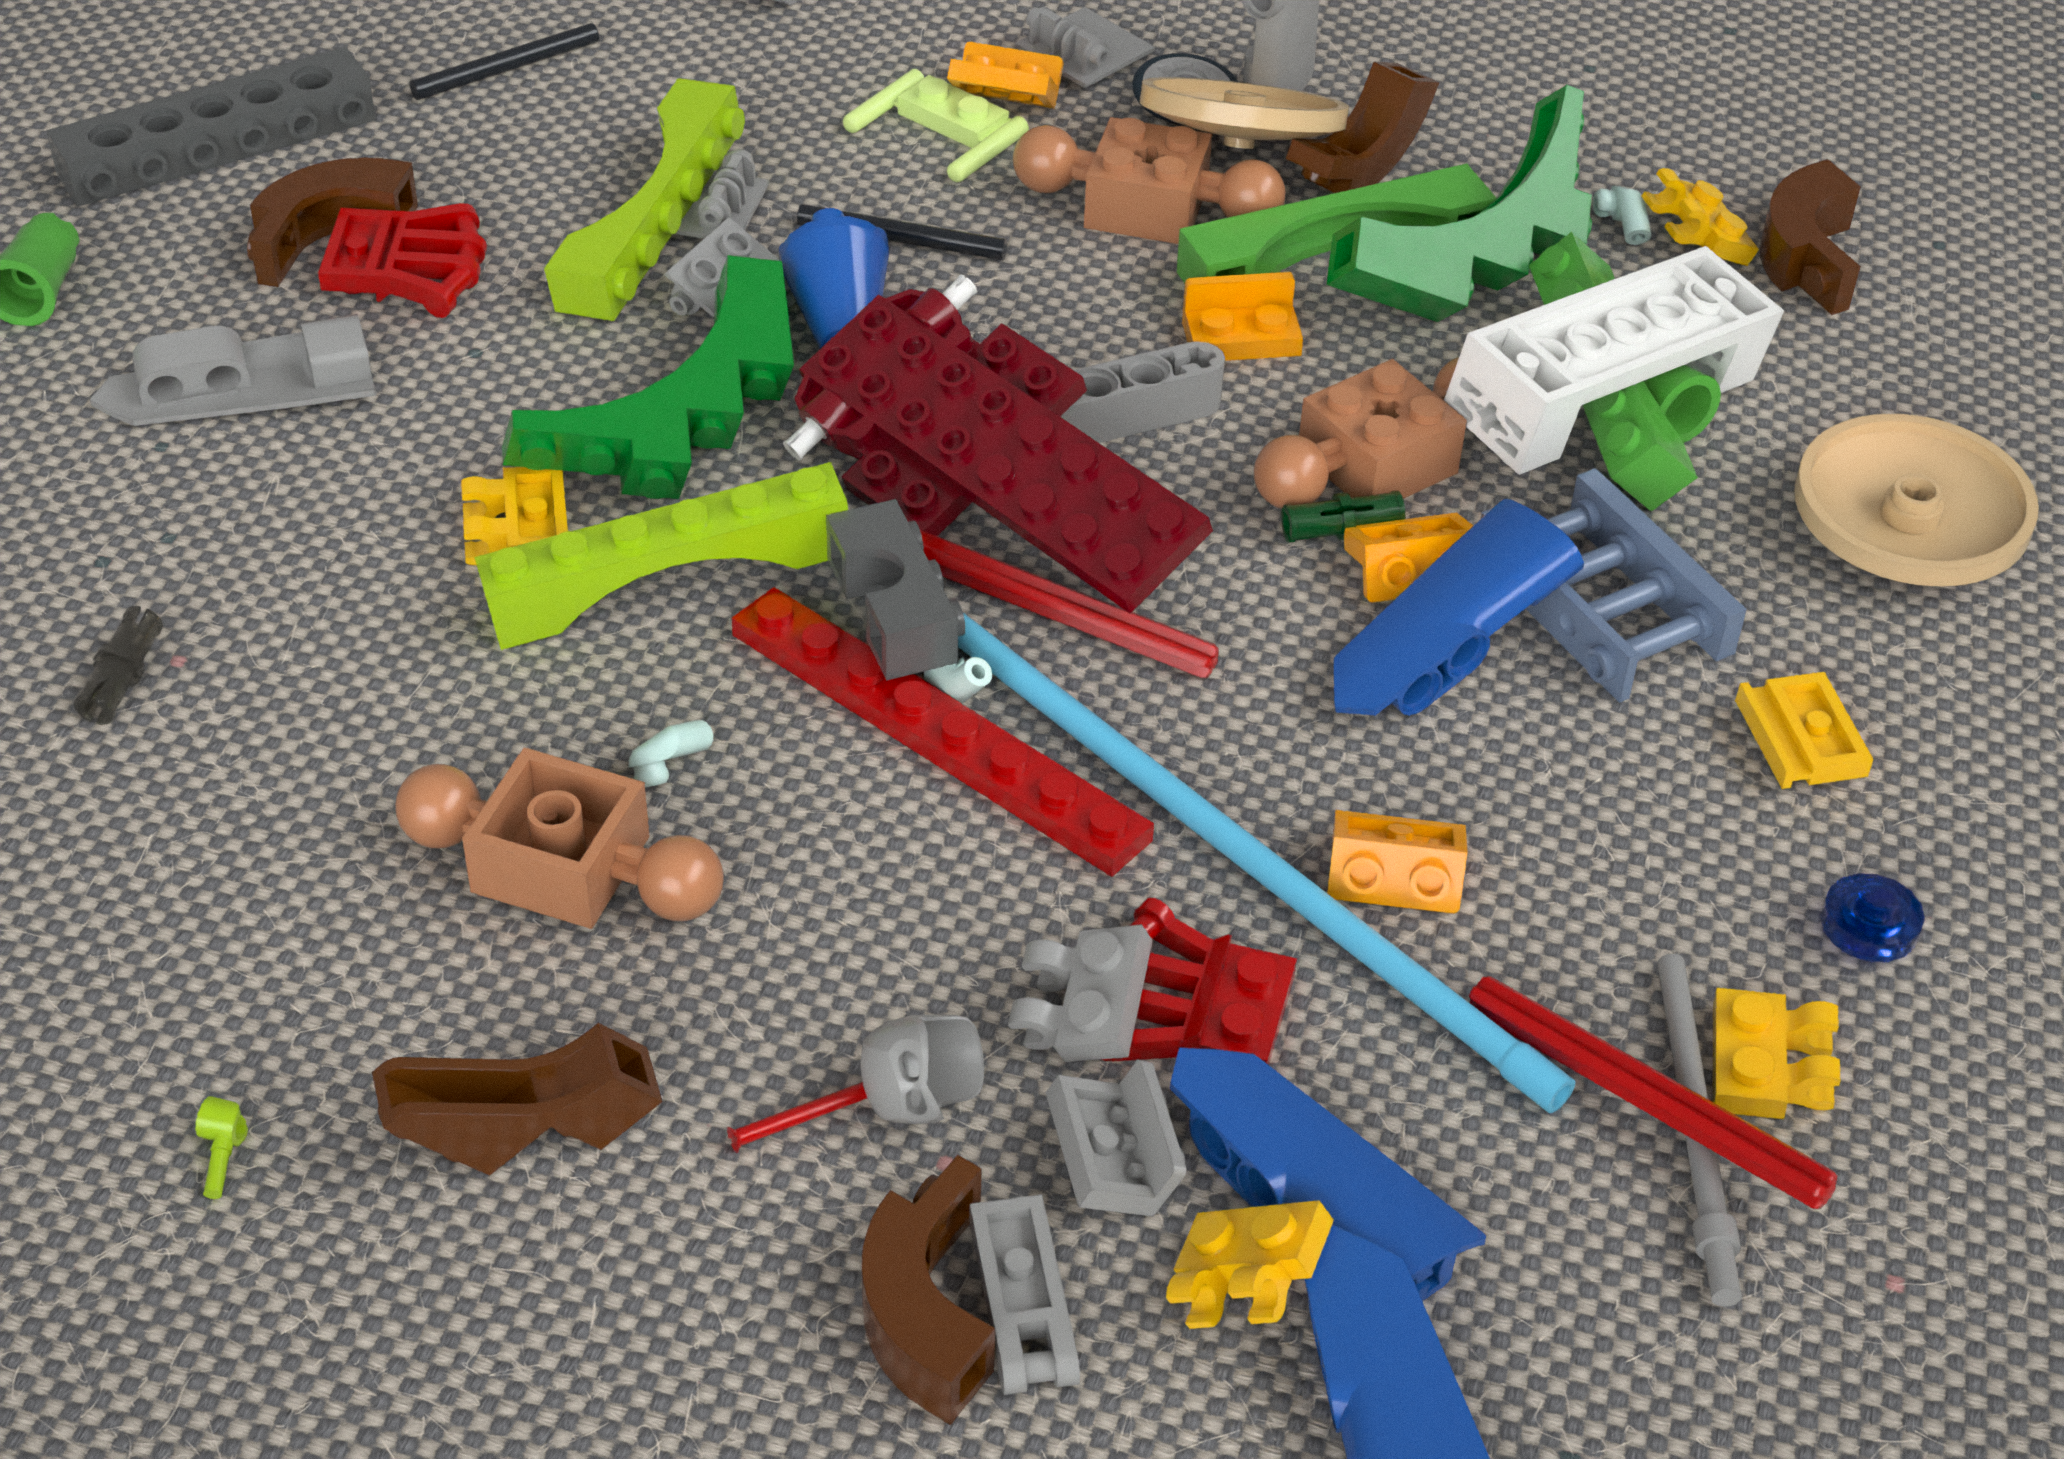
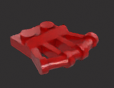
(403, 250)
(1234, 990)

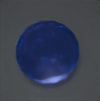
(1872, 917)

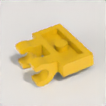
(1703, 217)
(531, 505)
(1751, 1053)
(1247, 1255)

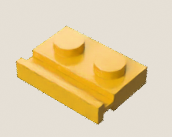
(1804, 730)

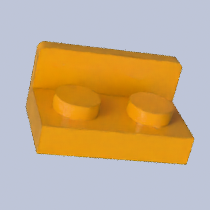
(1007, 74)
(1243, 315)
(1400, 550)
(1397, 861)

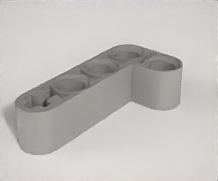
(1149, 391)

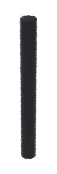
(503, 61)
(925, 235)

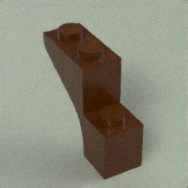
(496, 1107)

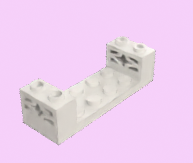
(1534, 370)

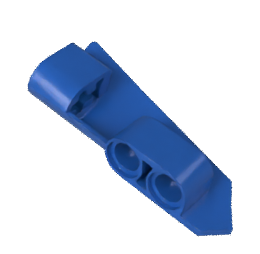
(1445, 617)
(1289, 1149)
(1383, 1358)

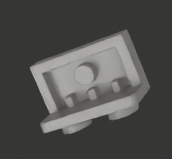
(1117, 1141)

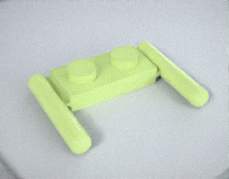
(947, 111)

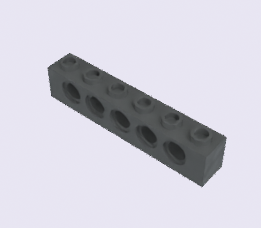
(211, 126)

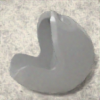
(921, 1065)

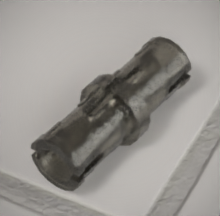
(118, 665)

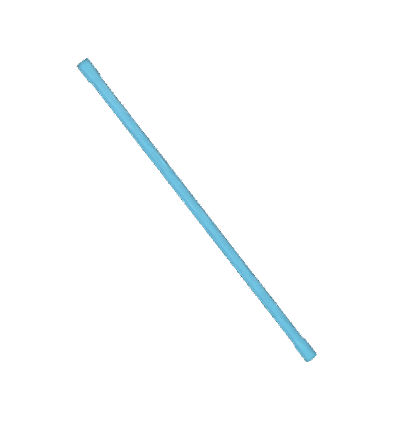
(1515, 1060)

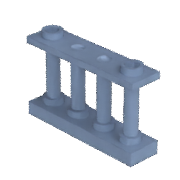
(1661, 576)

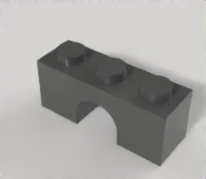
(907, 610)

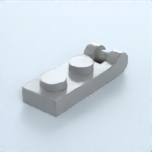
(1023, 1292)

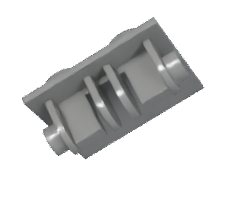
(1084, 41)
(728, 193)
(701, 268)

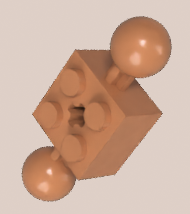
(1144, 177)
(1367, 438)
(559, 839)

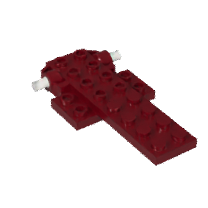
(983, 425)

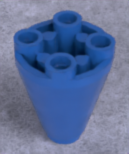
(834, 269)

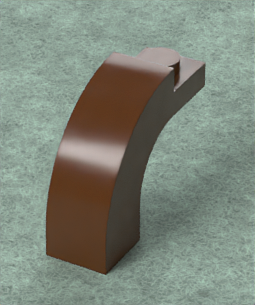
(1375, 131)
(307, 203)
(1794, 241)
(916, 1334)

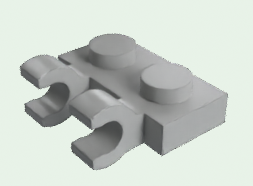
(1101, 996)

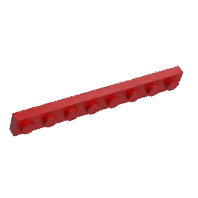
(945, 733)

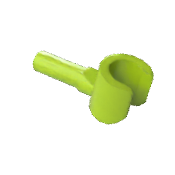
(226, 1127)

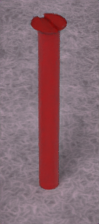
(796, 1115)

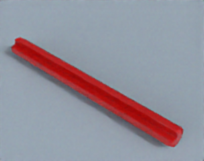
(1072, 607)
(1656, 1093)

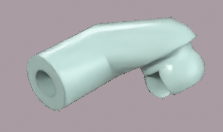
(1624, 206)
(961, 679)
(670, 743)

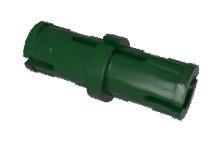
(1340, 512)

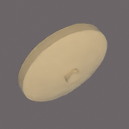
(1243, 110)
(1916, 499)

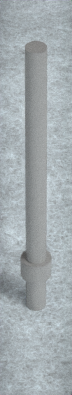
(1714, 1229)

